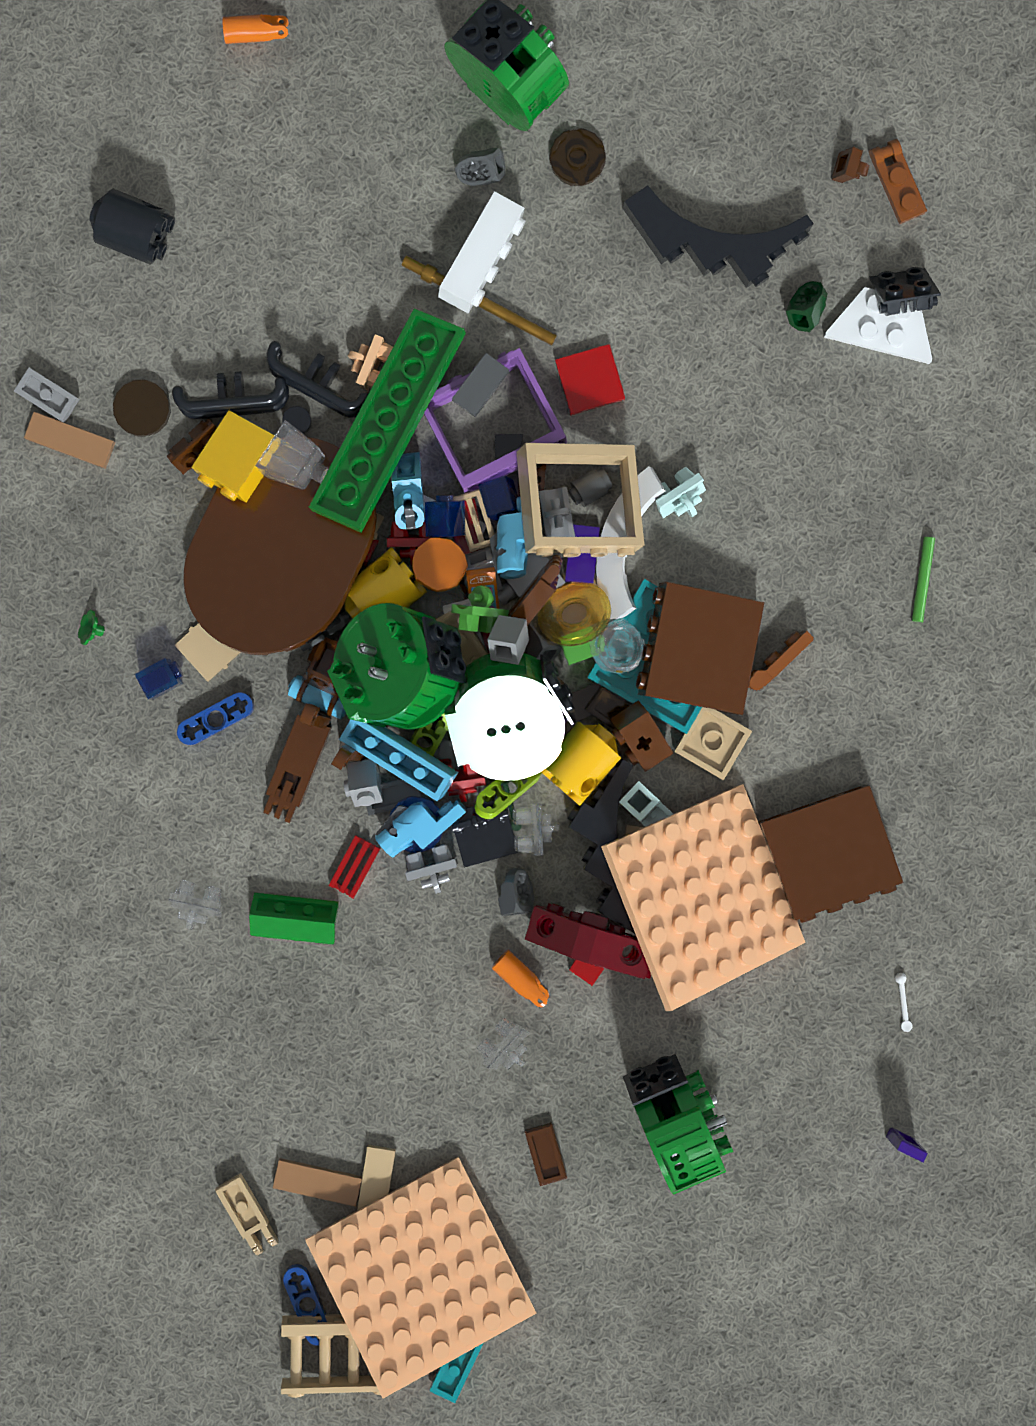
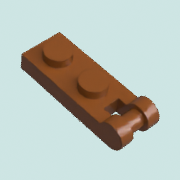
(898, 182)

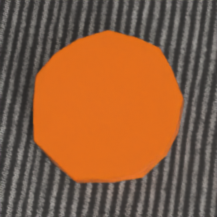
(439, 564)

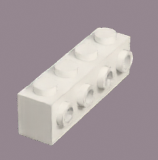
(481, 253)

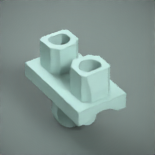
(684, 496)

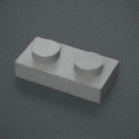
(46, 395)

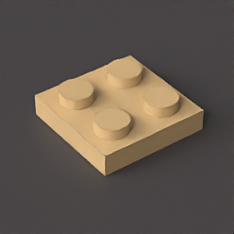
(713, 742)

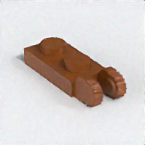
(778, 661)

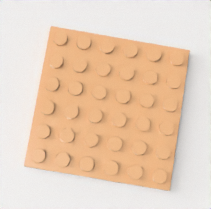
(703, 896)
(420, 1277)

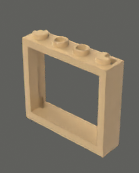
(598, 454)

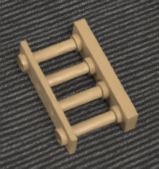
(296, 1386)

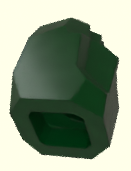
(807, 306)

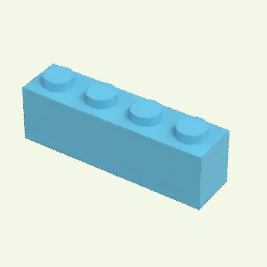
(400, 757)

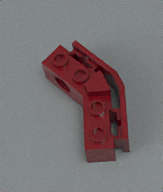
(586, 939)

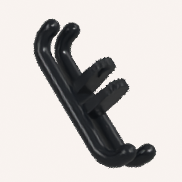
(307, 385)
(239, 404)

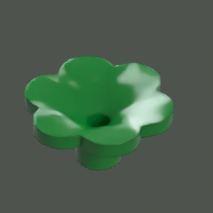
(89, 628)

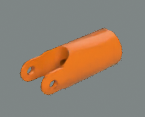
(253, 28)
(520, 978)

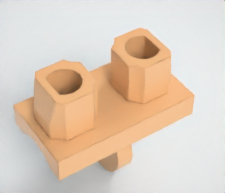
(377, 352)

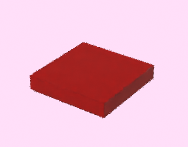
(590, 379)

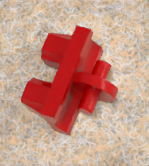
(401, 538)
(465, 781)

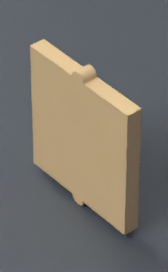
(205, 652)

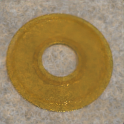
(589, 628)

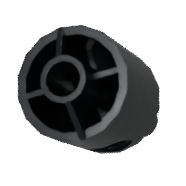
(131, 226)

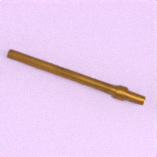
(430, 274)

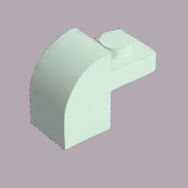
(644, 805)

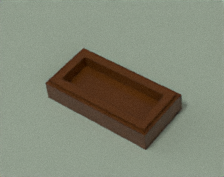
(545, 1154)

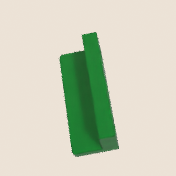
(293, 918)

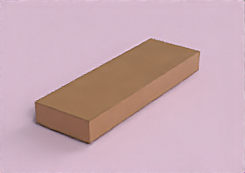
(69, 440)
(317, 1182)

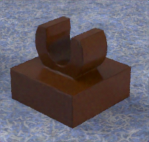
(849, 165)

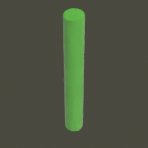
(923, 579)

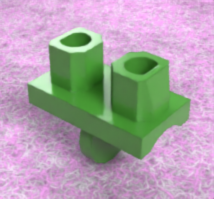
(481, 600)

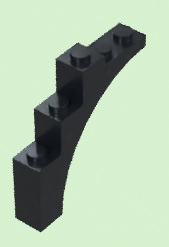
(747, 254)
(600, 826)

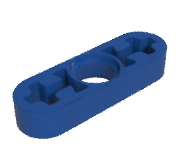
(193, 721)
(292, 1287)

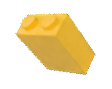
(232, 456)

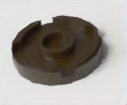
(571, 163)
(141, 408)

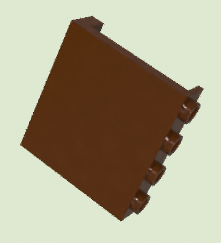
(700, 647)
(831, 853)

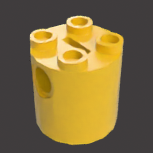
(383, 583)
(584, 761)

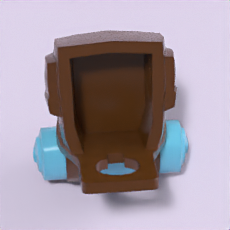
(315, 684)

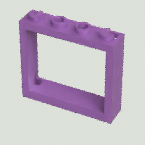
(507, 463)

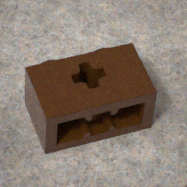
(641, 735)

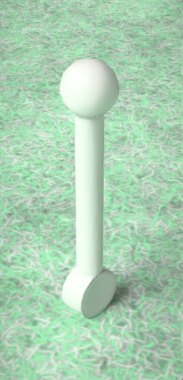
(906, 1025)

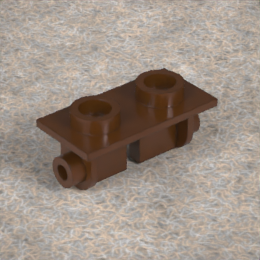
(184, 453)

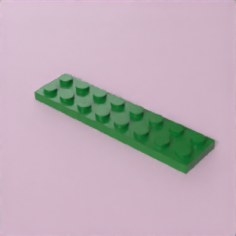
(387, 420)

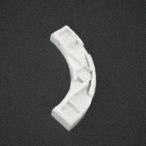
(611, 568)

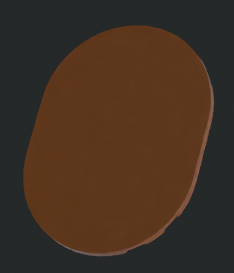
(271, 568)

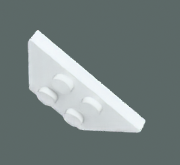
(892, 334)

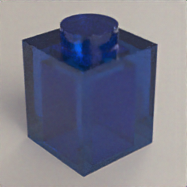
(499, 497)
(445, 517)
(159, 678)

